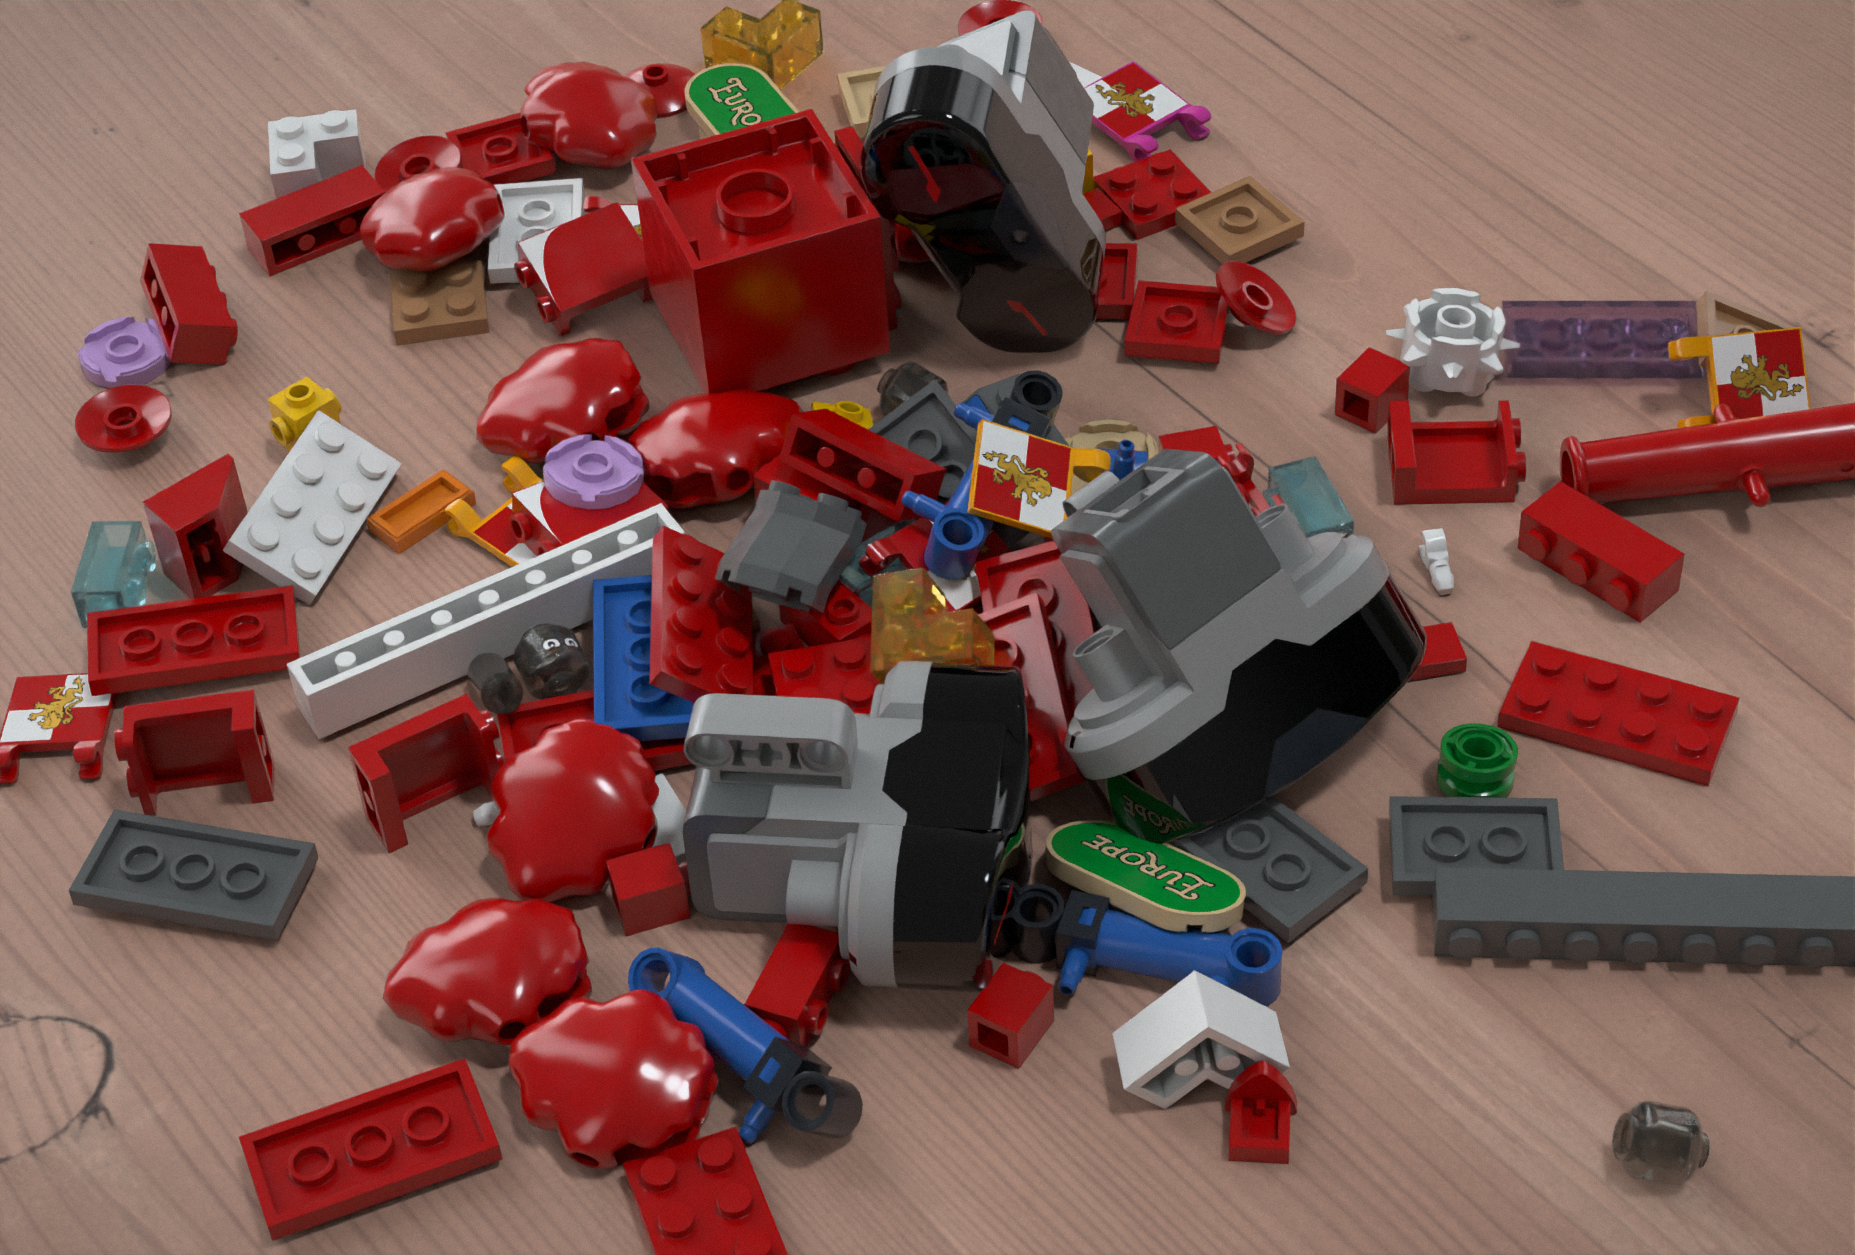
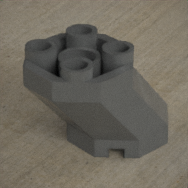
(792, 547)

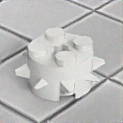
(1452, 342)

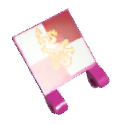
(1136, 104)

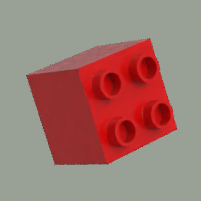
(763, 254)

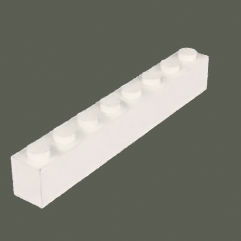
(490, 616)

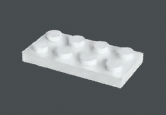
(312, 507)

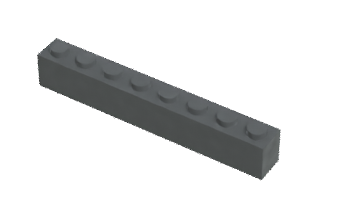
(1644, 916)

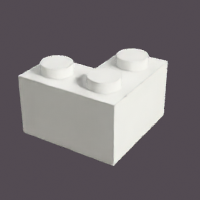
(313, 149)
(1194, 1036)

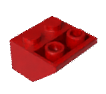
(194, 525)

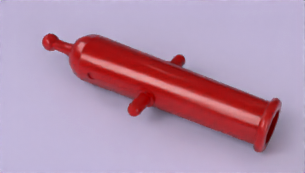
(1716, 457)

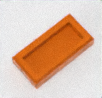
(418, 511)

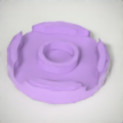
(123, 353)
(593, 472)

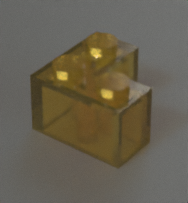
(777, 44)
(913, 625)

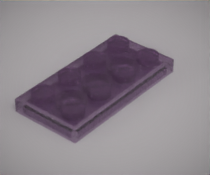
(1598, 339)

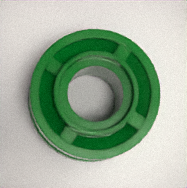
(1477, 762)

